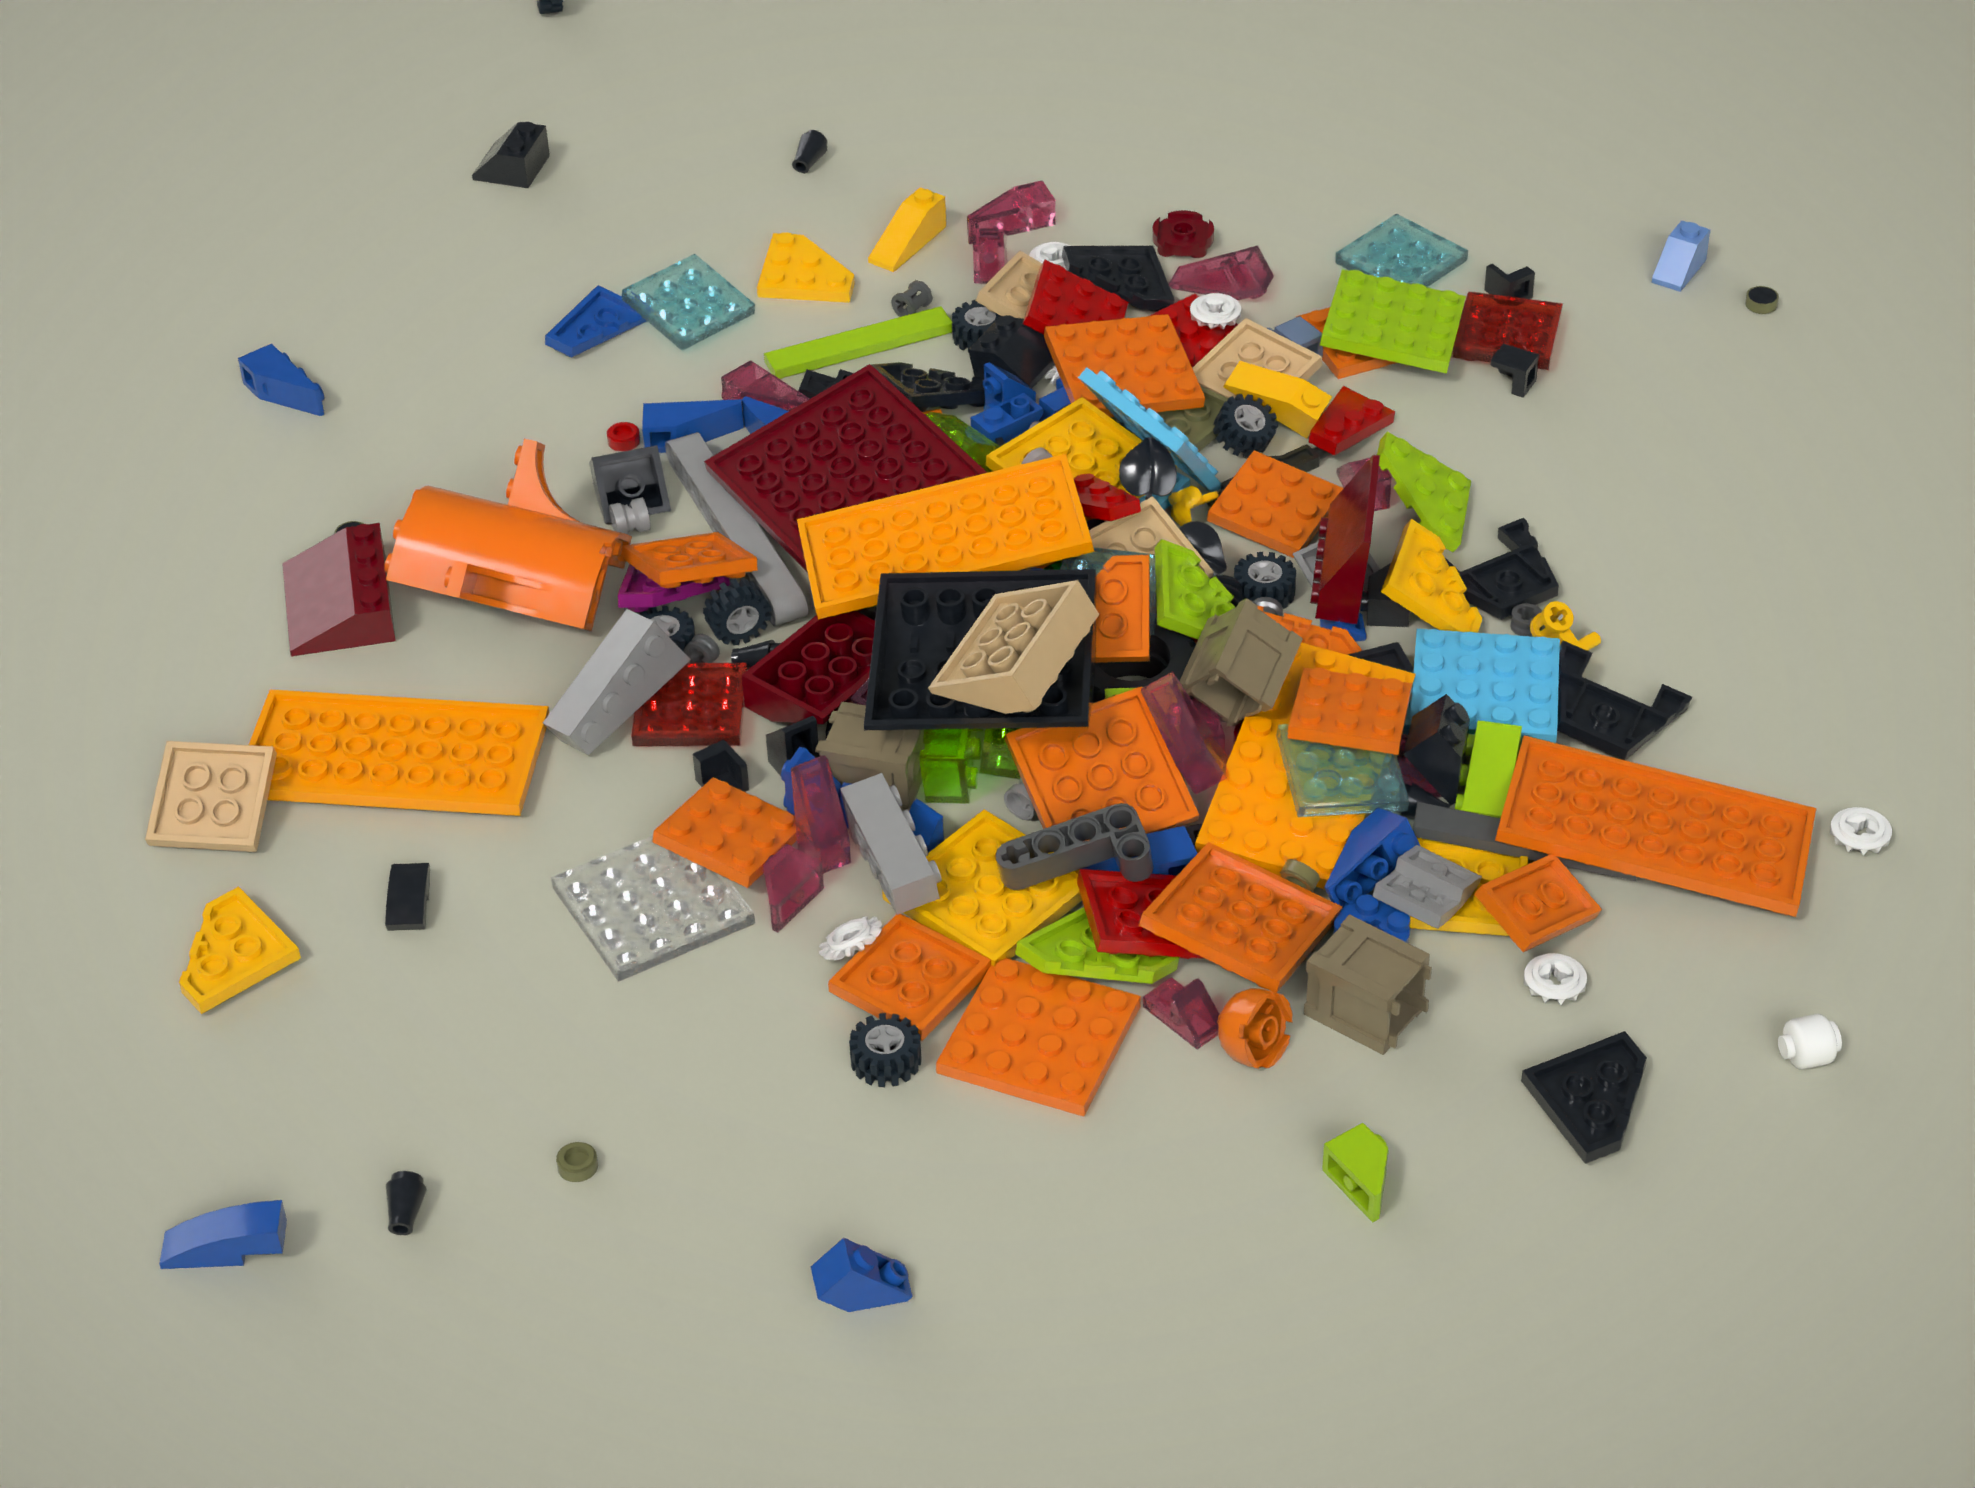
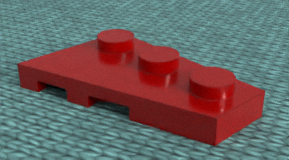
(1349, 421)
(1104, 500)

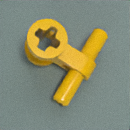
(1560, 629)

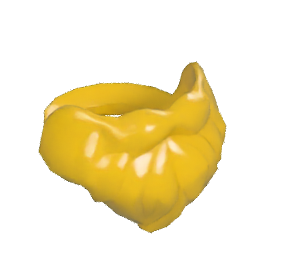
(1187, 499)

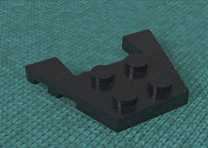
(1511, 577)
(1605, 716)

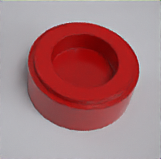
(623, 436)

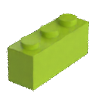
(1491, 768)

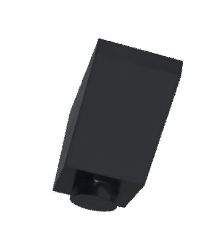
(1379, 607)
(785, 741)

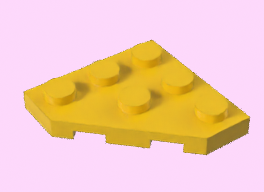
(803, 272)
(1426, 583)
(233, 951)

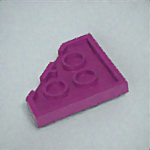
(641, 592)

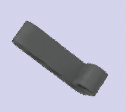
(1027, 861)

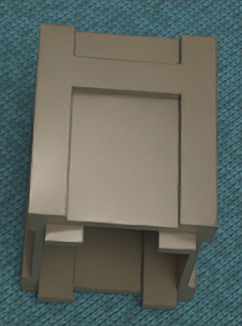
(1240, 662)
(863, 754)
(1367, 984)

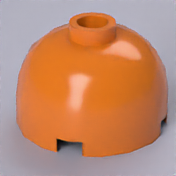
(1254, 1027)

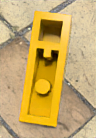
(911, 228)
(1291, 398)

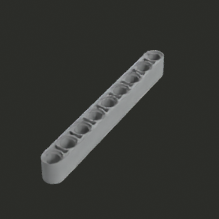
(734, 522)

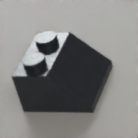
(515, 156)
(1012, 348)
(630, 476)
(1438, 745)

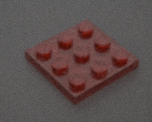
(1515, 321)
(694, 708)

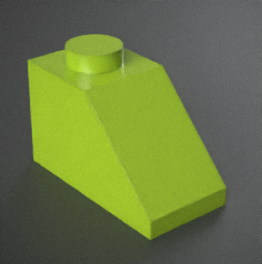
(1358, 1167)

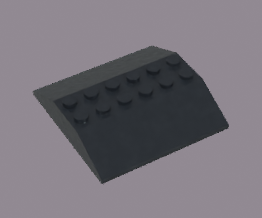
(922, 624)

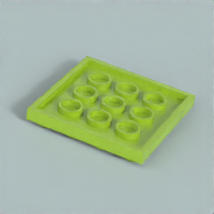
(1393, 320)

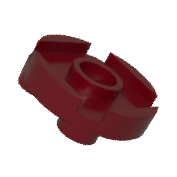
(1183, 234)

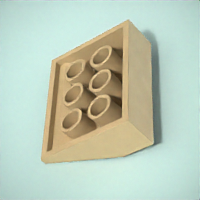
(1017, 648)

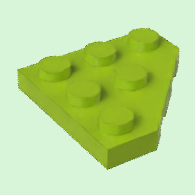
(1429, 487)
(1185, 592)
(1070, 950)

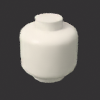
(1810, 1041)

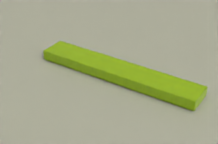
(858, 342)

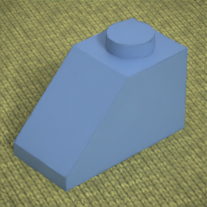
(1682, 255)

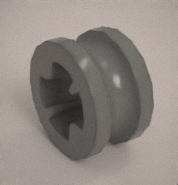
(1521, 618)
(702, 649)

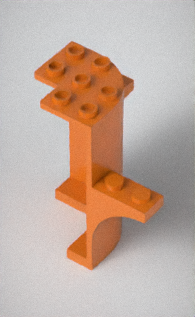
(504, 555)

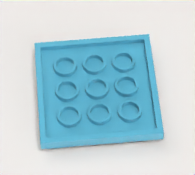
(1148, 423)
(1491, 677)

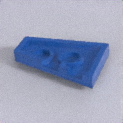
(592, 322)

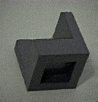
(1516, 284)
(1518, 364)
(721, 763)

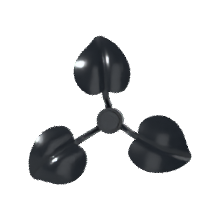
(1151, 471)

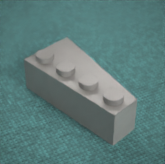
(615, 682)
(890, 844)

